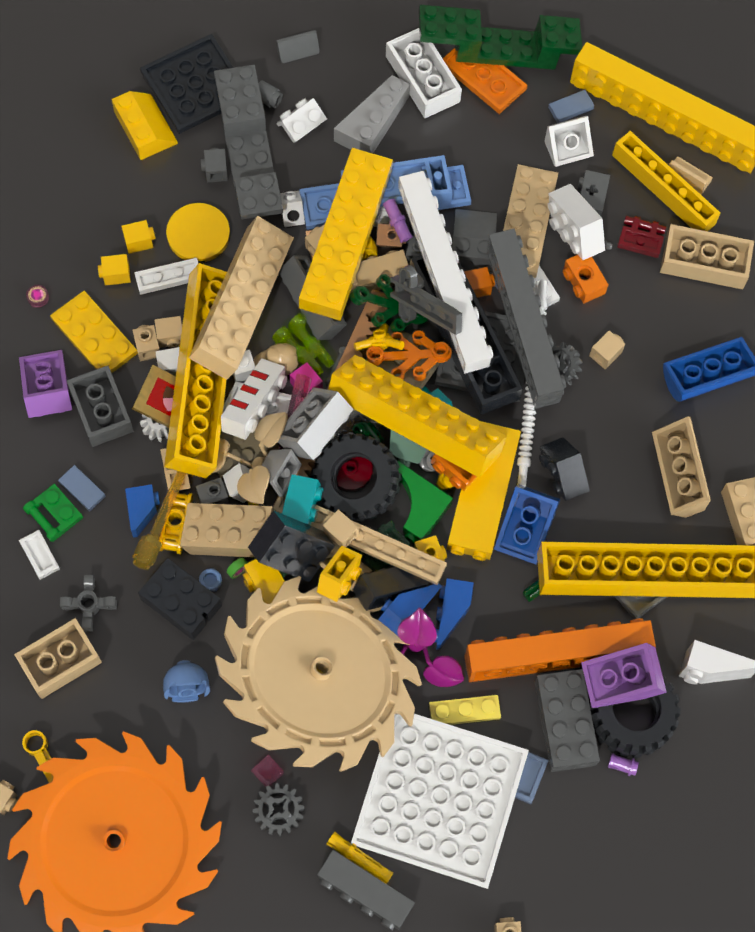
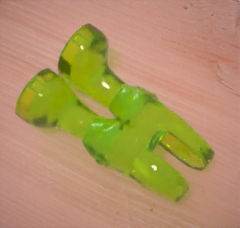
(311, 348)

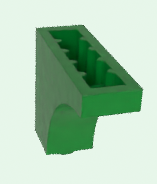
(426, 503)

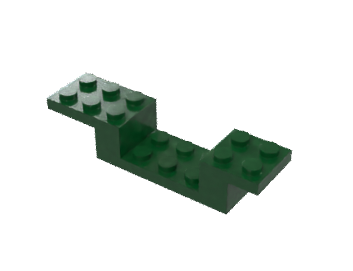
(496, 45)

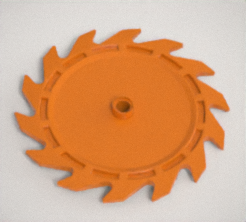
(122, 796)

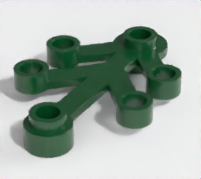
(390, 303)

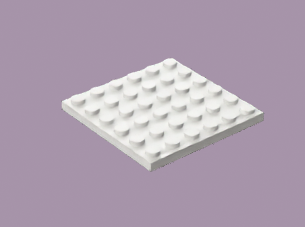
(441, 799)

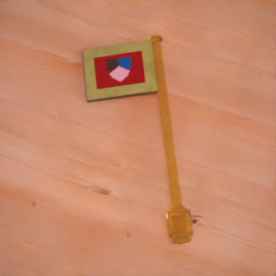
(156, 403)

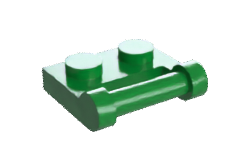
(60, 509)

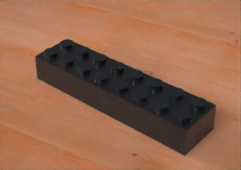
(488, 386)

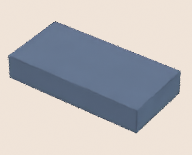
(571, 106)
(82, 488)
(531, 777)

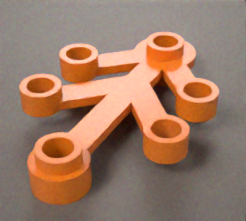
(412, 355)

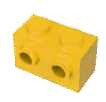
(339, 573)

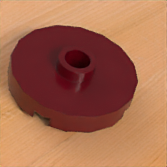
(358, 478)

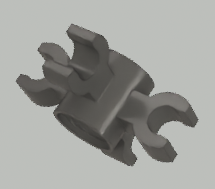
(70, 603)

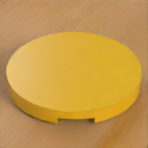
(198, 232)

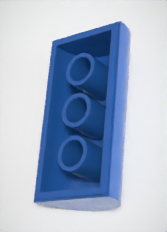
(709, 369)

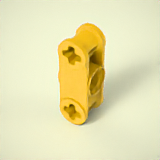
(171, 534)

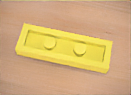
(466, 710)

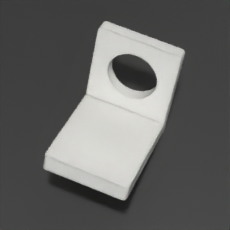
(292, 201)

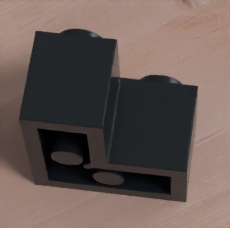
(566, 468)

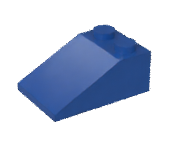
(526, 523)

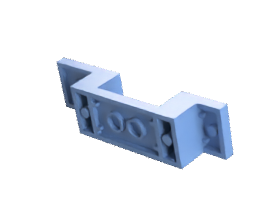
(448, 185)

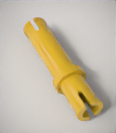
(359, 858)

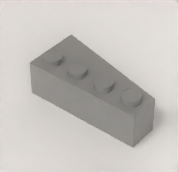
(373, 117)

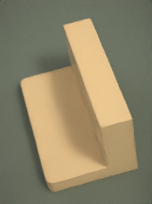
(691, 174)

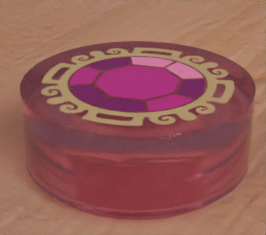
(37, 296)

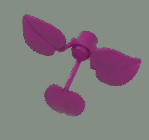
(420, 633)

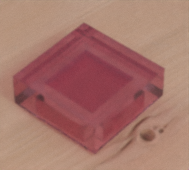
(267, 771)

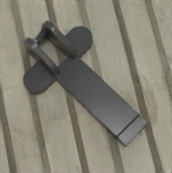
(415, 300)

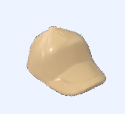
(281, 354)

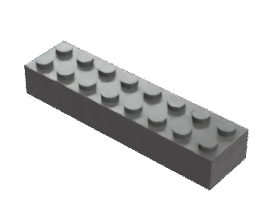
(525, 319)

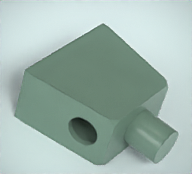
(405, 449)

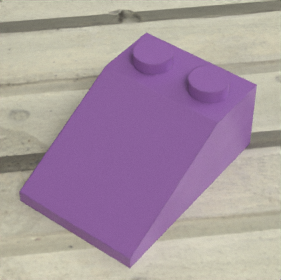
(45, 384)
(624, 676)

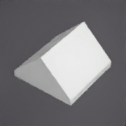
(569, 141)

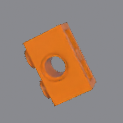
(585, 289)

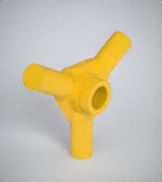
(381, 339)

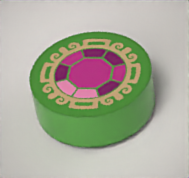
(236, 568)

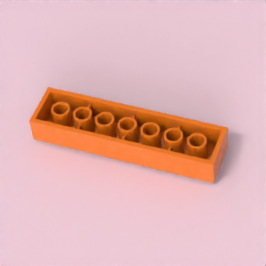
(552, 650)

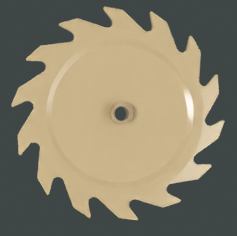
(298, 704)

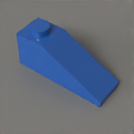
(405, 605)

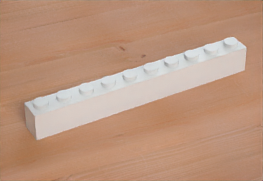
(443, 268)

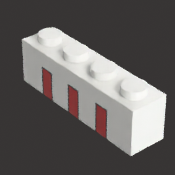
(253, 399)

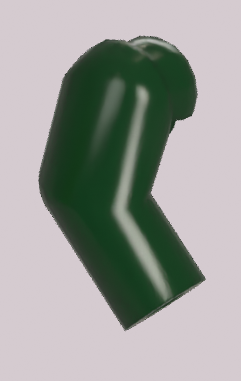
(367, 429)

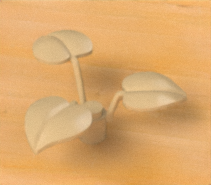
(254, 484)

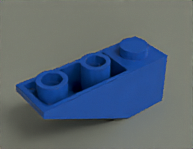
(456, 604)

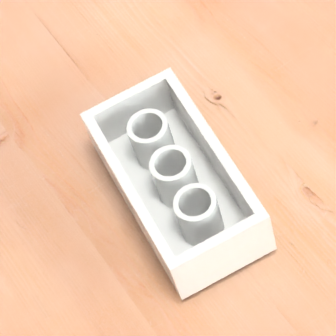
(422, 67)

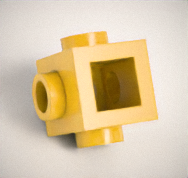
(431, 547)

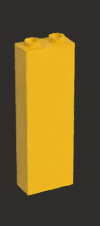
(482, 504)

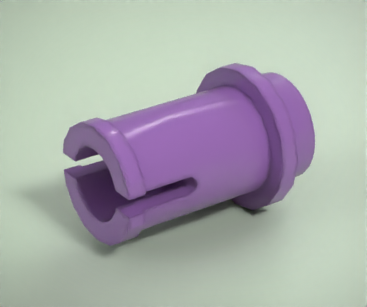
(623, 764)

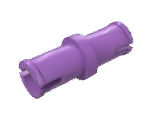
(397, 220)

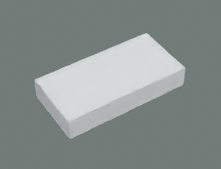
(39, 554)

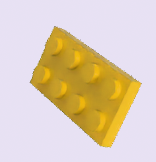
(93, 333)

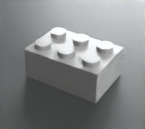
(315, 422)

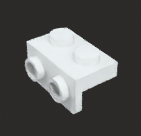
(302, 119)

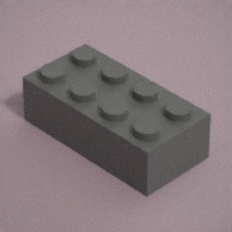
(566, 720)

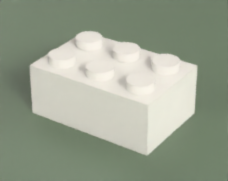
(576, 222)

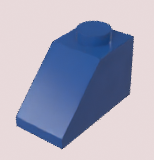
(141, 507)

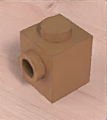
(387, 237)

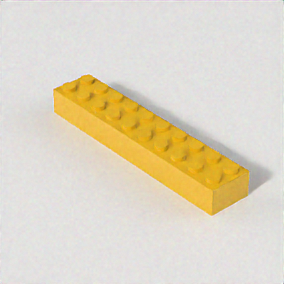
(665, 106)
(197, 390)
(646, 569)

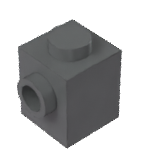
(215, 165)
(213, 492)

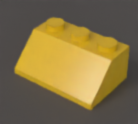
(143, 123)

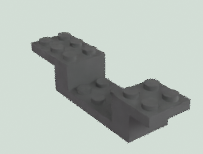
(247, 142)

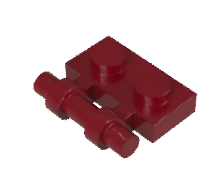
(641, 241)

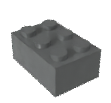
(100, 406)

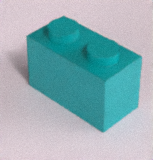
(302, 499)

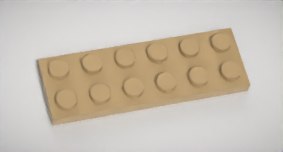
(529, 211)

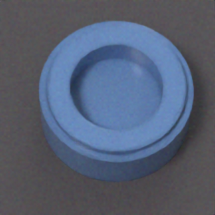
(211, 579)

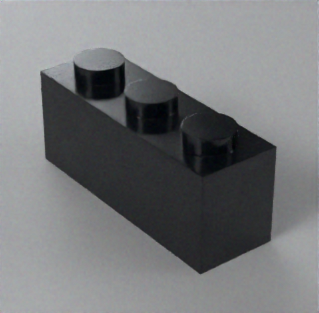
(380, 586)

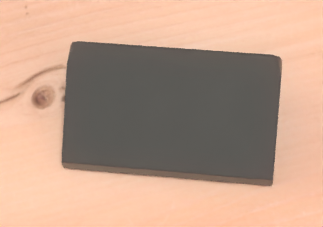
(298, 46)

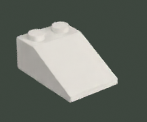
(711, 664)

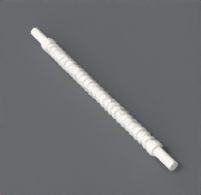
(524, 460)

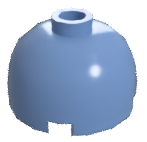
(185, 682)

